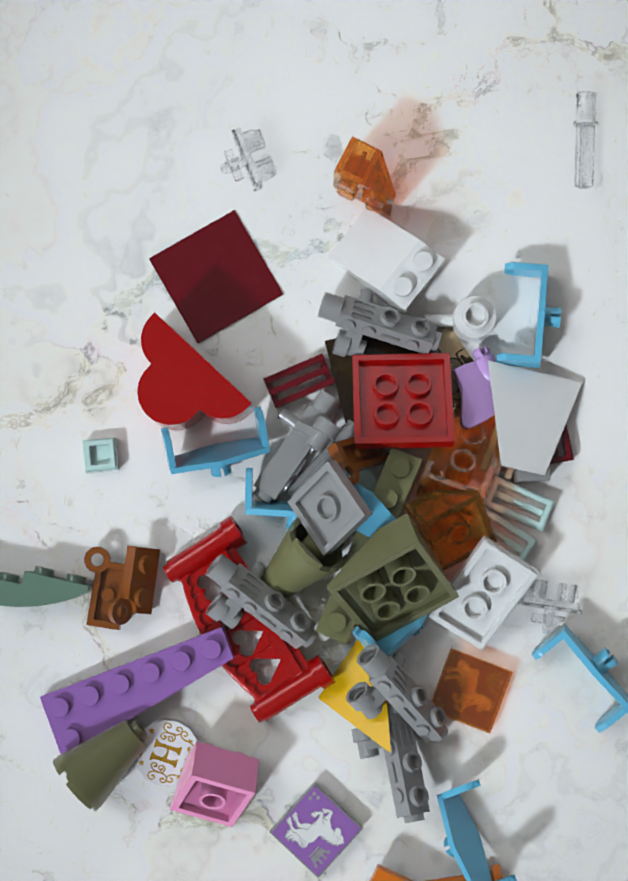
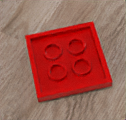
(402, 401)

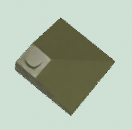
(392, 580)

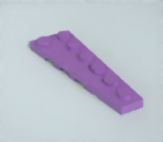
(130, 689)

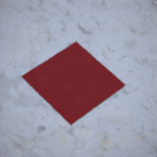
(216, 276)

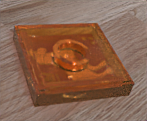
(471, 690)

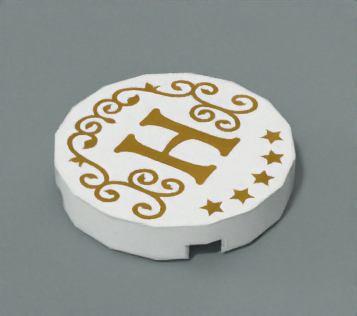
(165, 751)

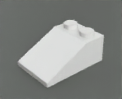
(387, 260)

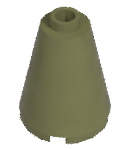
(300, 562)
(101, 762)

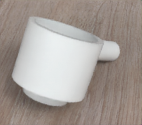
(470, 320)

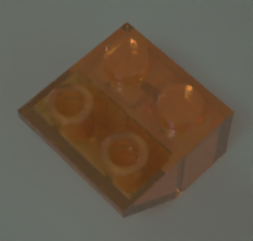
(365, 177)

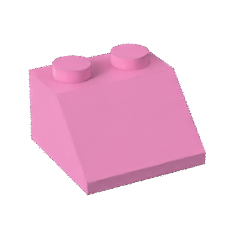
(215, 784)

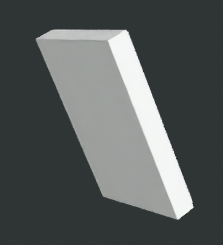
(488, 591)

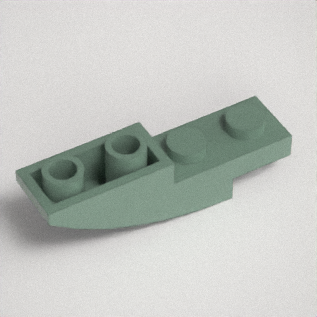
(40, 588)

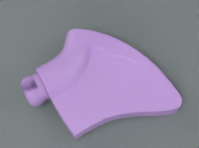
(475, 389)

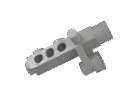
(368, 319)
(308, 434)
(248, 591)
(396, 687)
(402, 764)

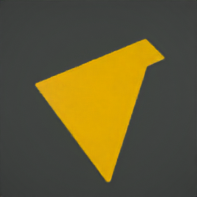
(346, 677)

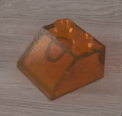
(451, 523)

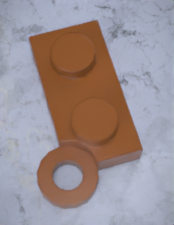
(354, 459)
(137, 584)
(105, 588)

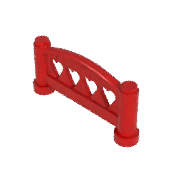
(294, 674)

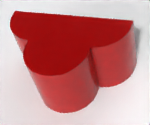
(182, 385)

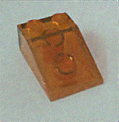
(468, 463)

